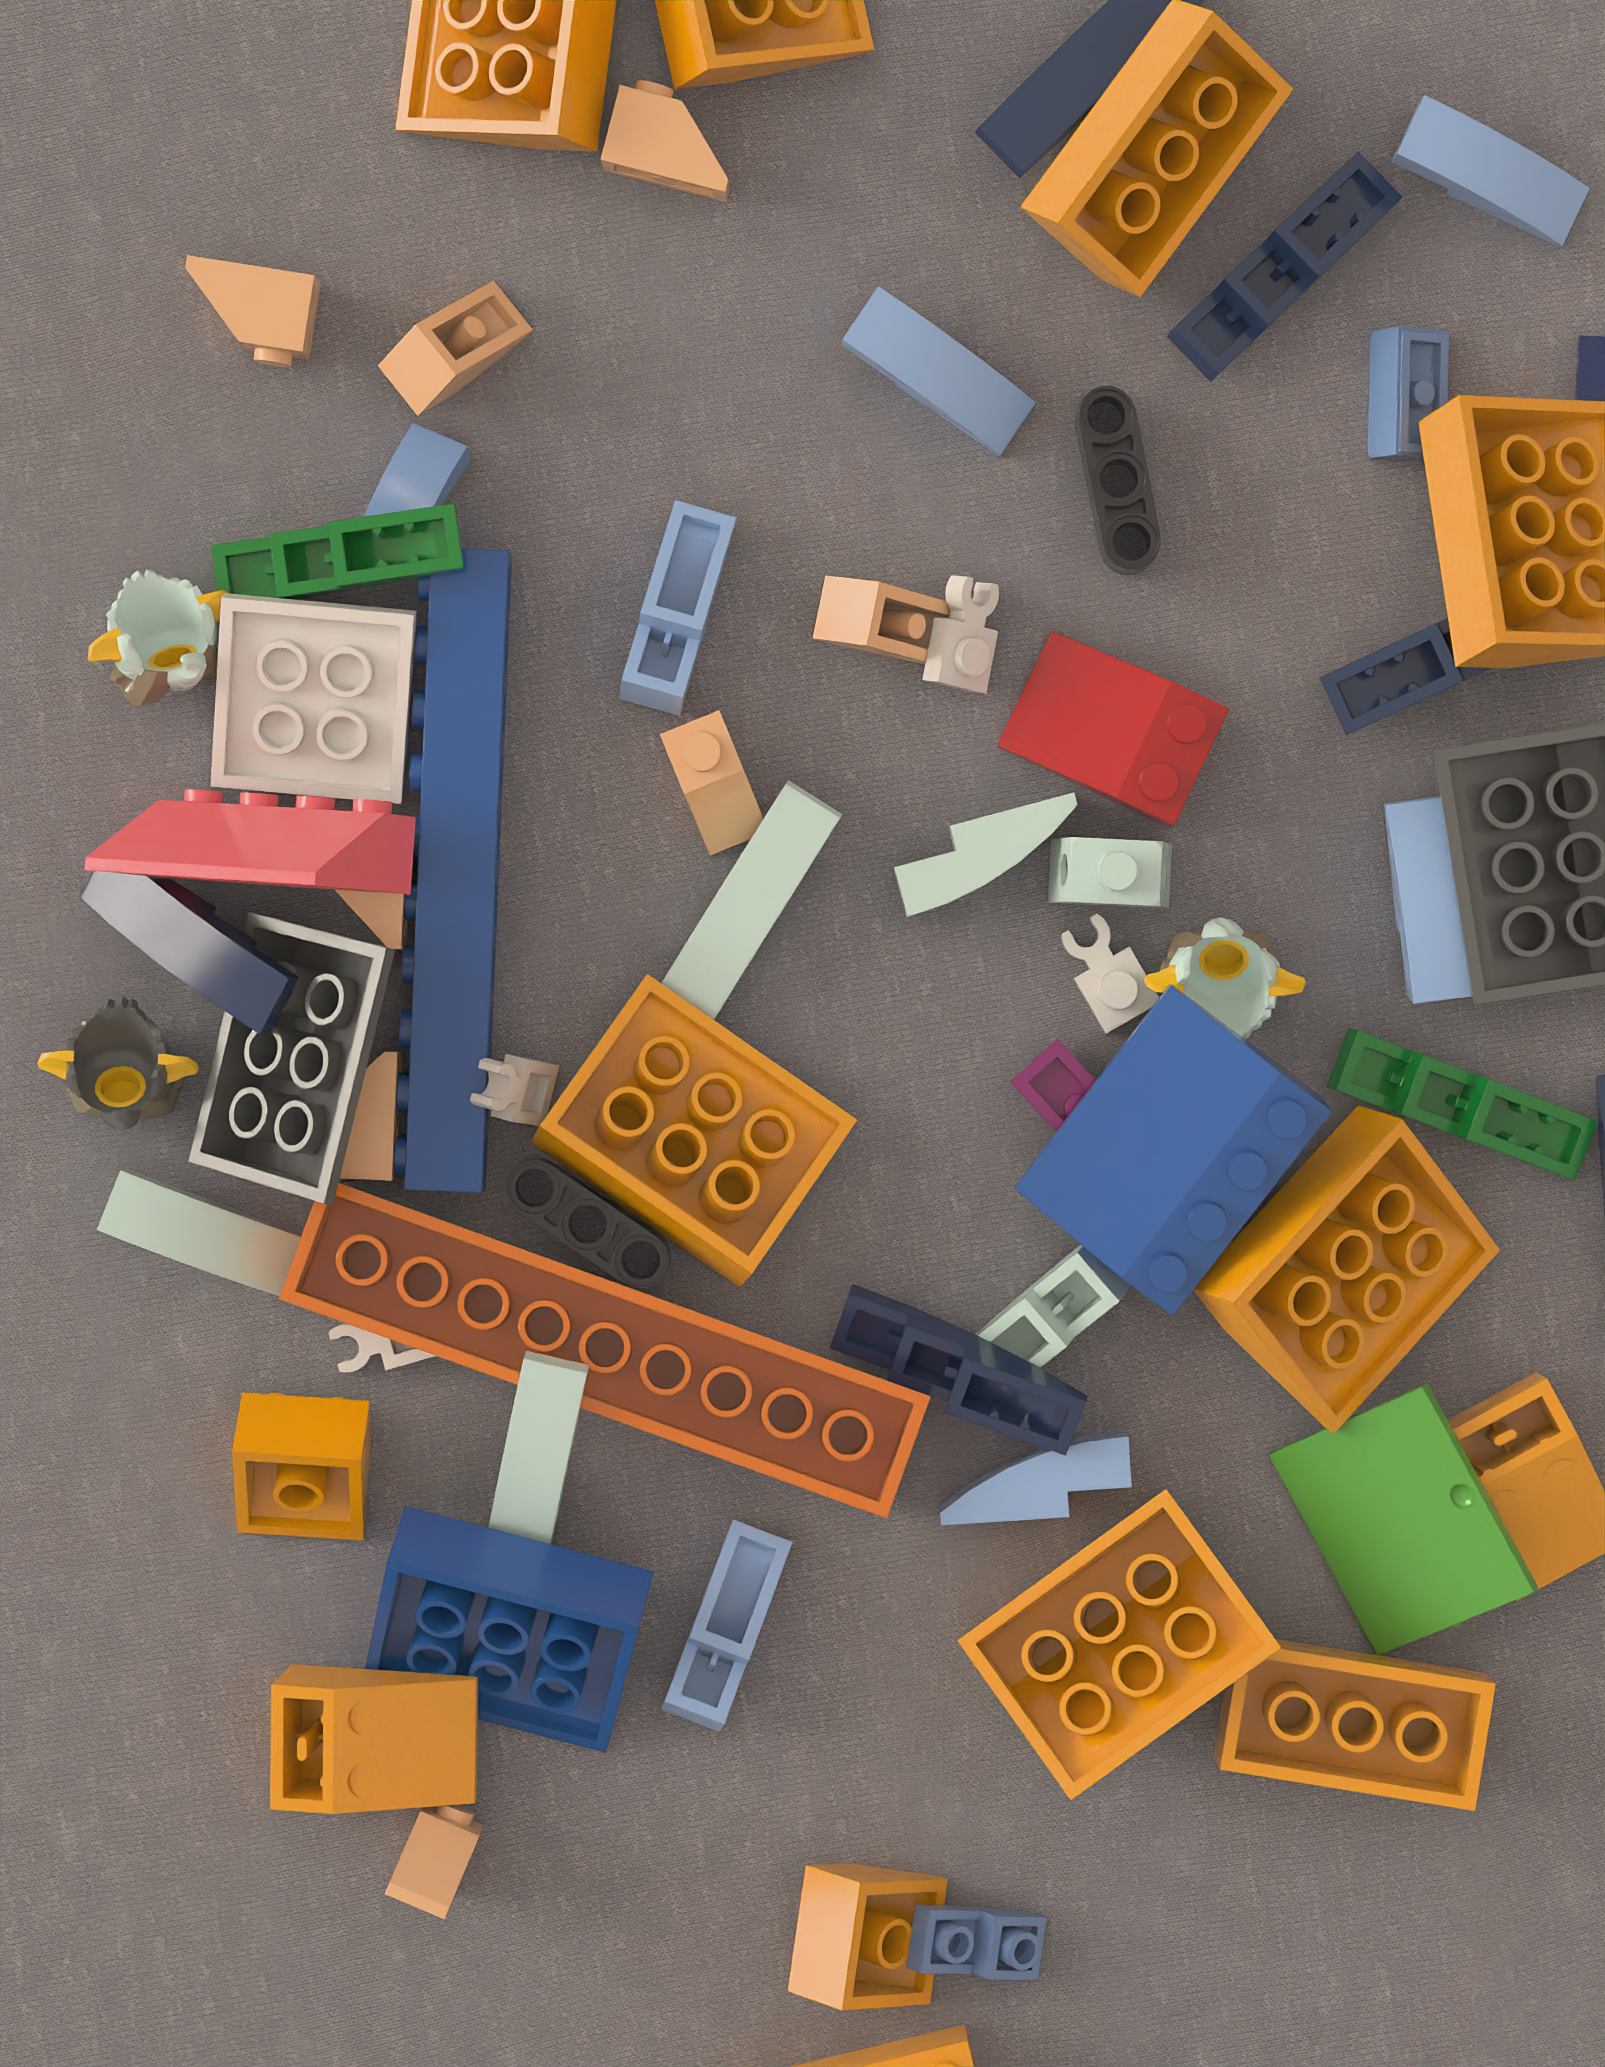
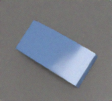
(419, 472)
(976, 1942)

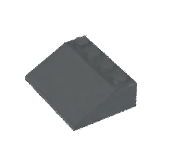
(1528, 860)
(288, 1097)

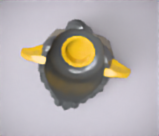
(119, 1066)

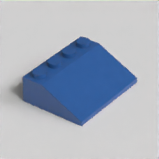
(1173, 1149)
(524, 1616)

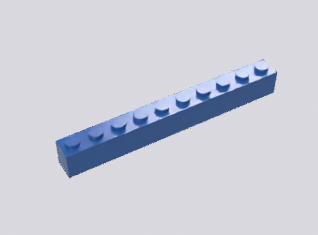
(457, 873)

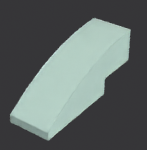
(980, 853)
(199, 1232)
(1056, 1308)

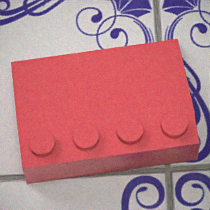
(266, 843)

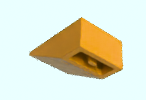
(1536, 1476)
(371, 1740)

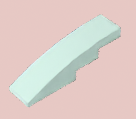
(751, 899)
(538, 1446)

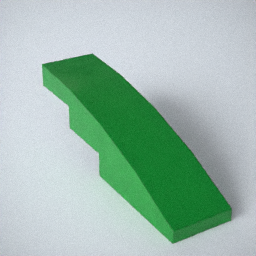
(342, 555)
(1461, 1103)

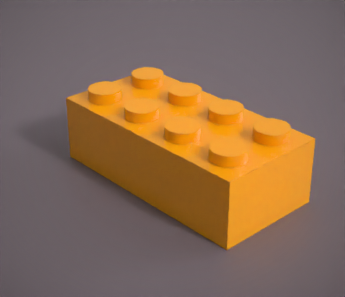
(1157, 147)
(1359, 1724)

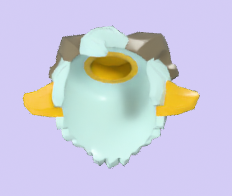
(160, 637)
(1227, 973)

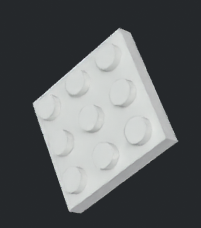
(312, 698)

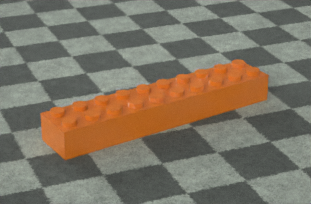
(645, 1356)

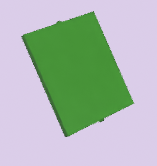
(1403, 1520)

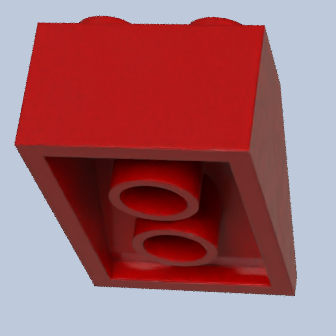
(1113, 728)

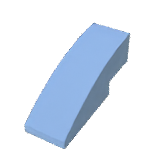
(1490, 171)
(937, 371)
(677, 608)
(1425, 901)
(1040, 1481)
(726, 1626)

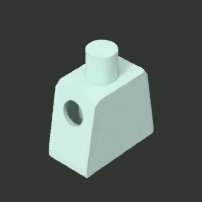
(1110, 872)

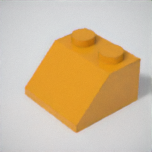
(302, 1466)
(858, 1936)

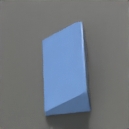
(1404, 387)

